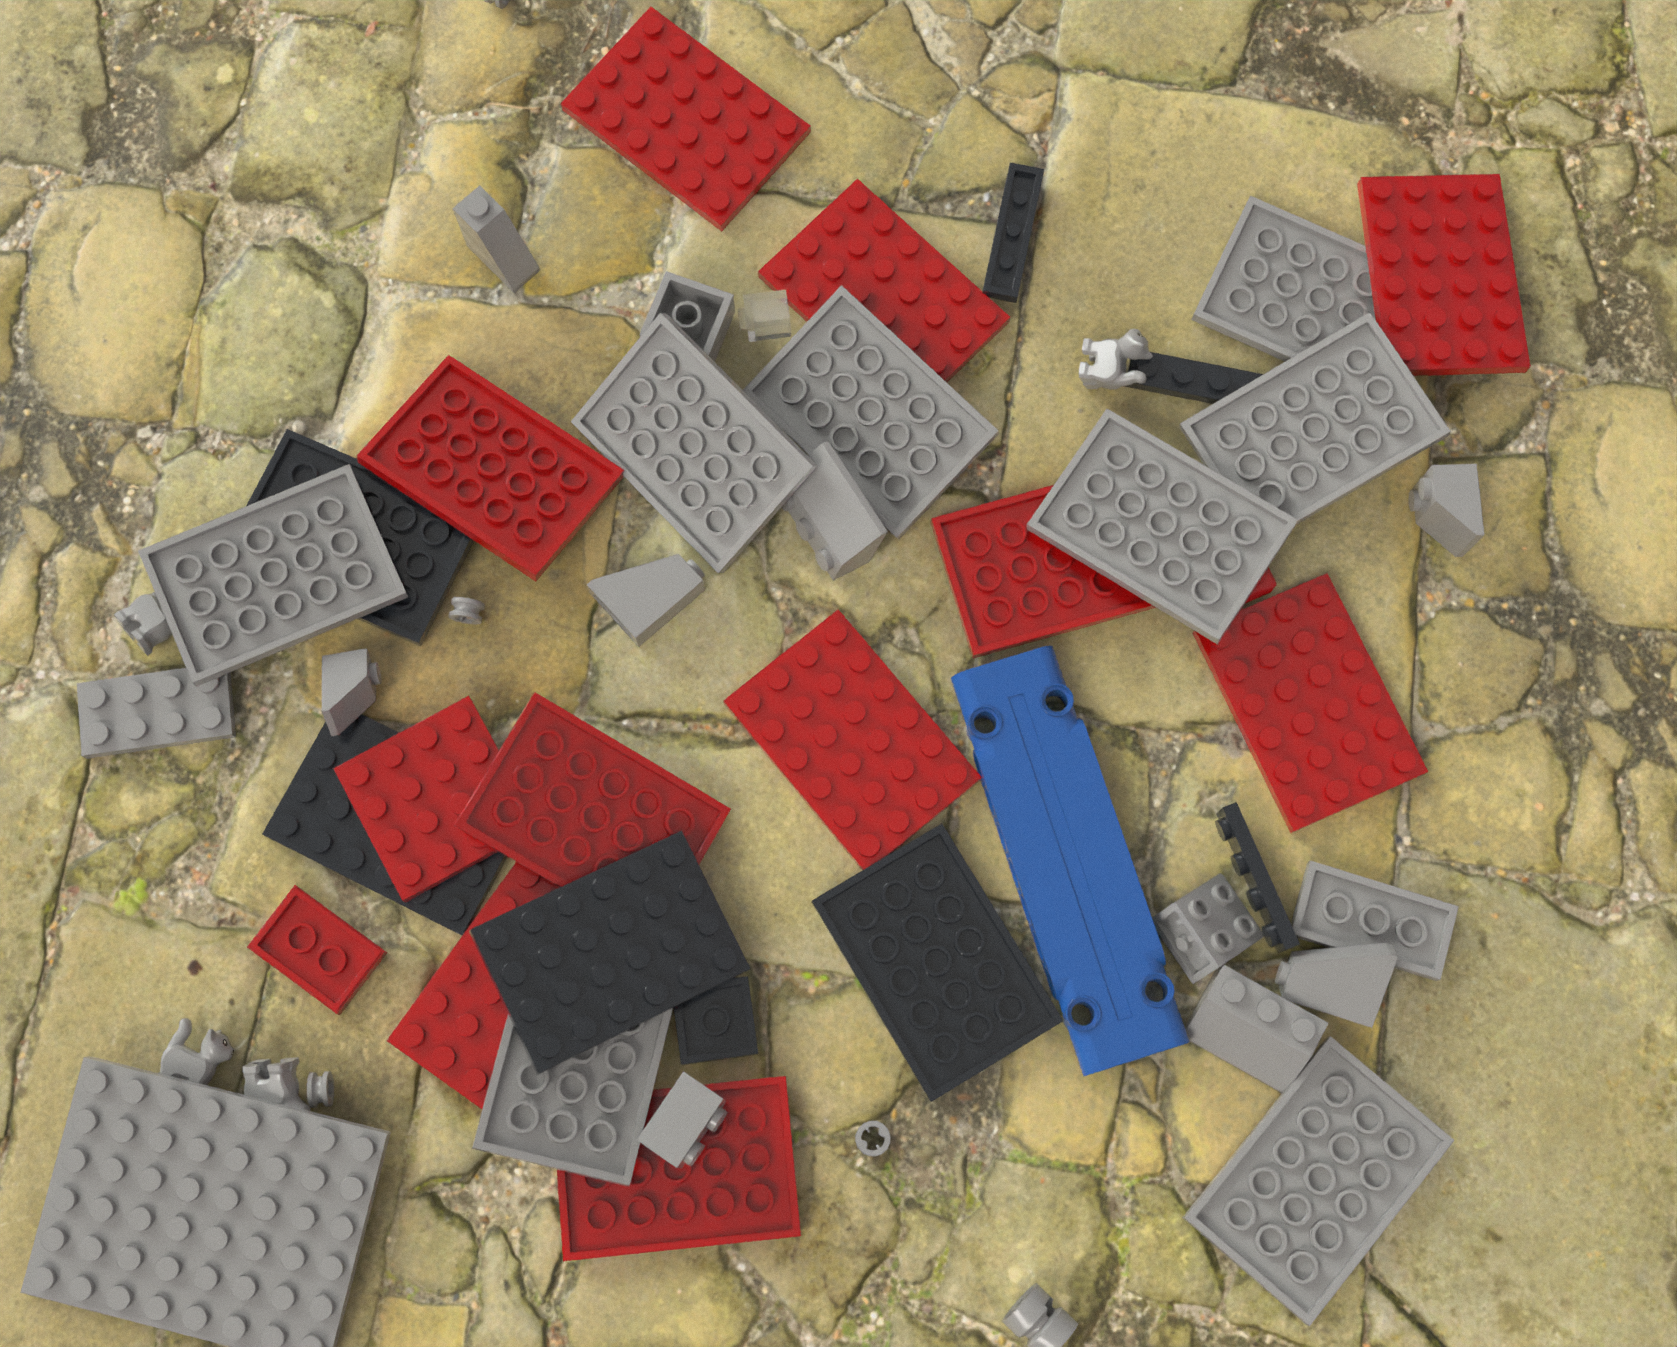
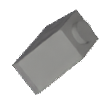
(347, 687)

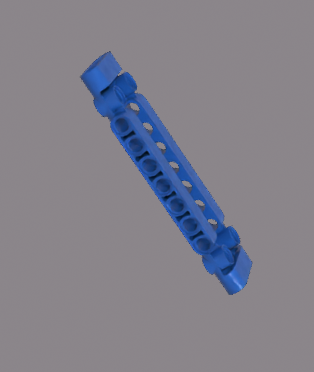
(1069, 860)

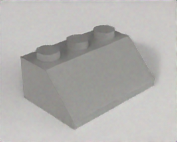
(835, 515)
(1254, 1029)

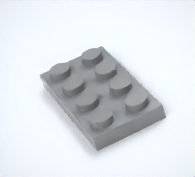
(153, 712)
(1354, 910)

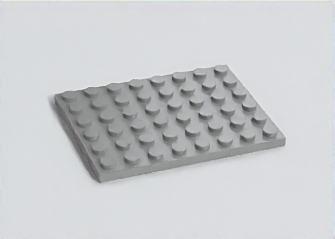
(204, 1210)

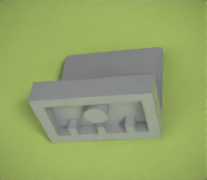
(1207, 928)

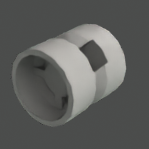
(1038, 1320)

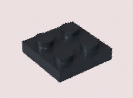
(717, 1024)

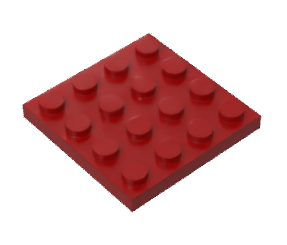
(414, 792)

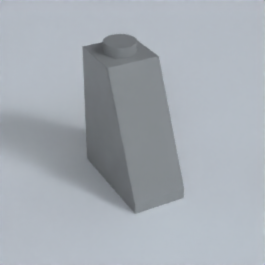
(495, 239)
(648, 594)
(1339, 980)

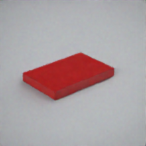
(317, 950)

